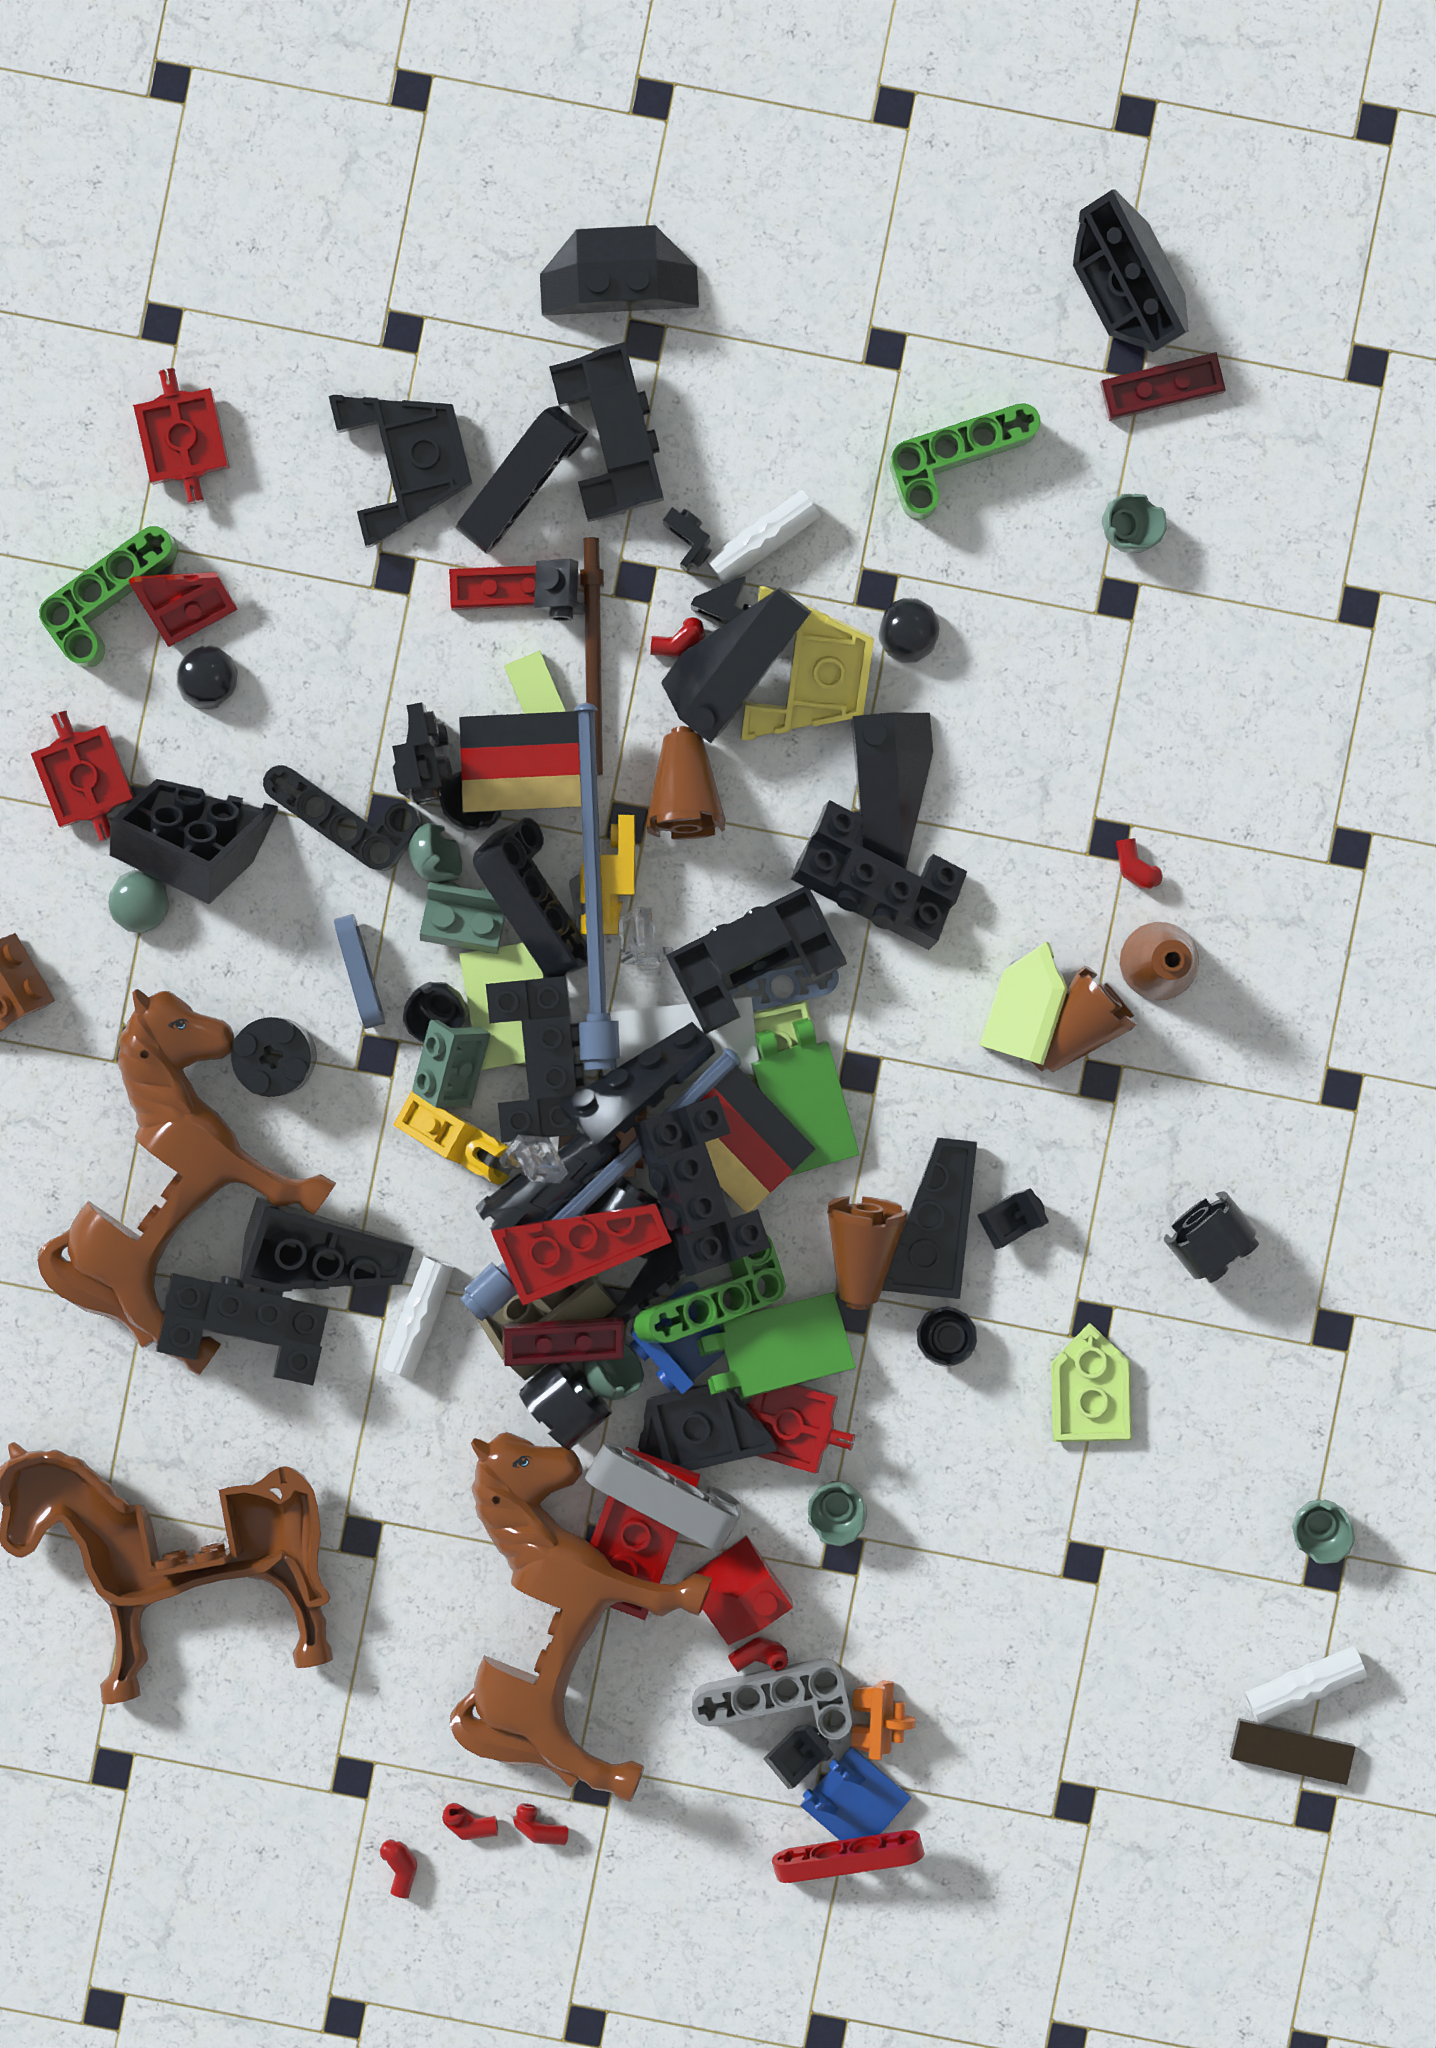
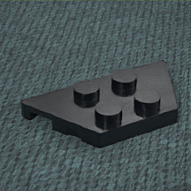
(702, 1429)

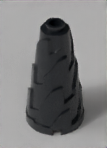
(532, 1201)

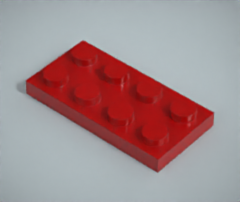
(635, 1540)

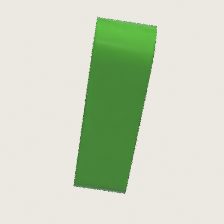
(966, 452)
(113, 590)
(710, 1303)

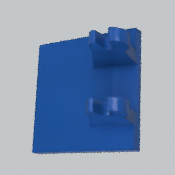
(854, 1798)

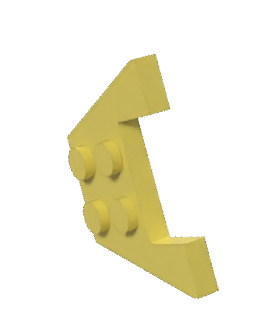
(825, 678)

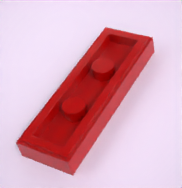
(492, 587)

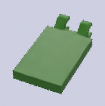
(808, 1093)
(780, 1347)

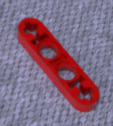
(848, 1856)

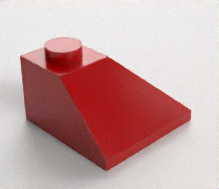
(743, 1592)

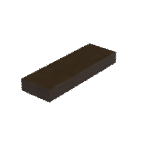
(1292, 1751)

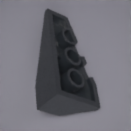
(725, 667)
(891, 776)
(303, 1251)
(653, 1280)

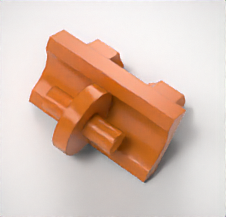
(886, 1719)

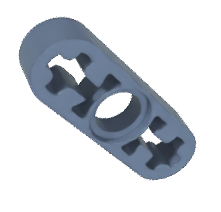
(359, 971)
(813, 989)

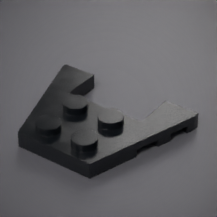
(421, 454)

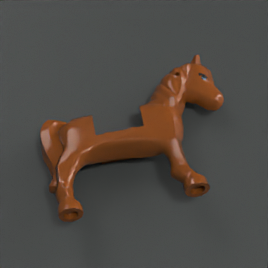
(109, 1263)
(118, 1546)
(525, 1712)

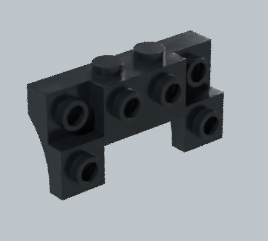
(619, 414)
(420, 763)
(873, 885)
(751, 948)
(548, 1050)
(691, 1191)
(245, 1314)

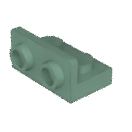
(462, 918)
(450, 1064)

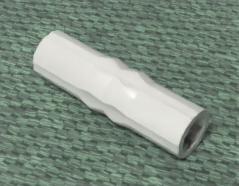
(763, 537)
(418, 1317)
(1306, 1684)

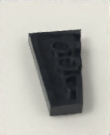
(623, 1093)
(935, 1232)

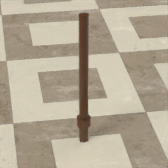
(592, 579)

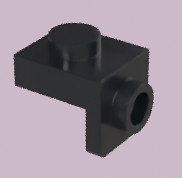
(686, 527)
(557, 589)
(1013, 1217)
(798, 1755)

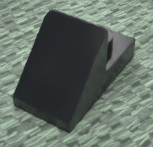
(721, 602)

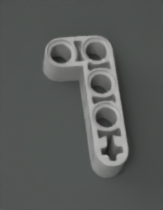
(665, 1498)
(772, 1702)

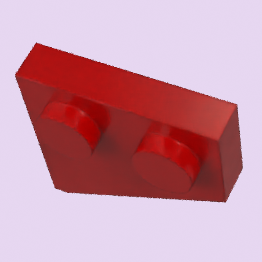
(183, 602)

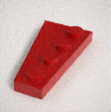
(571, 1249)

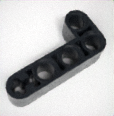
(520, 476)
(336, 813)
(527, 900)

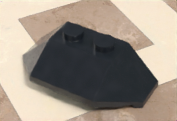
(618, 272)
(1128, 275)

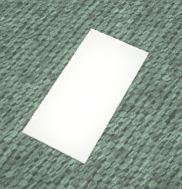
(648, 1026)

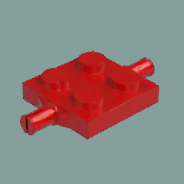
(181, 436)
(82, 776)
(801, 1424)

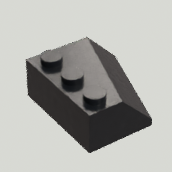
(189, 837)

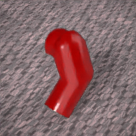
(687, 636)
(1134, 869)
(762, 1651)
(466, 1826)
(534, 1830)
(402, 1863)

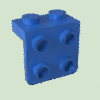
(678, 1359)

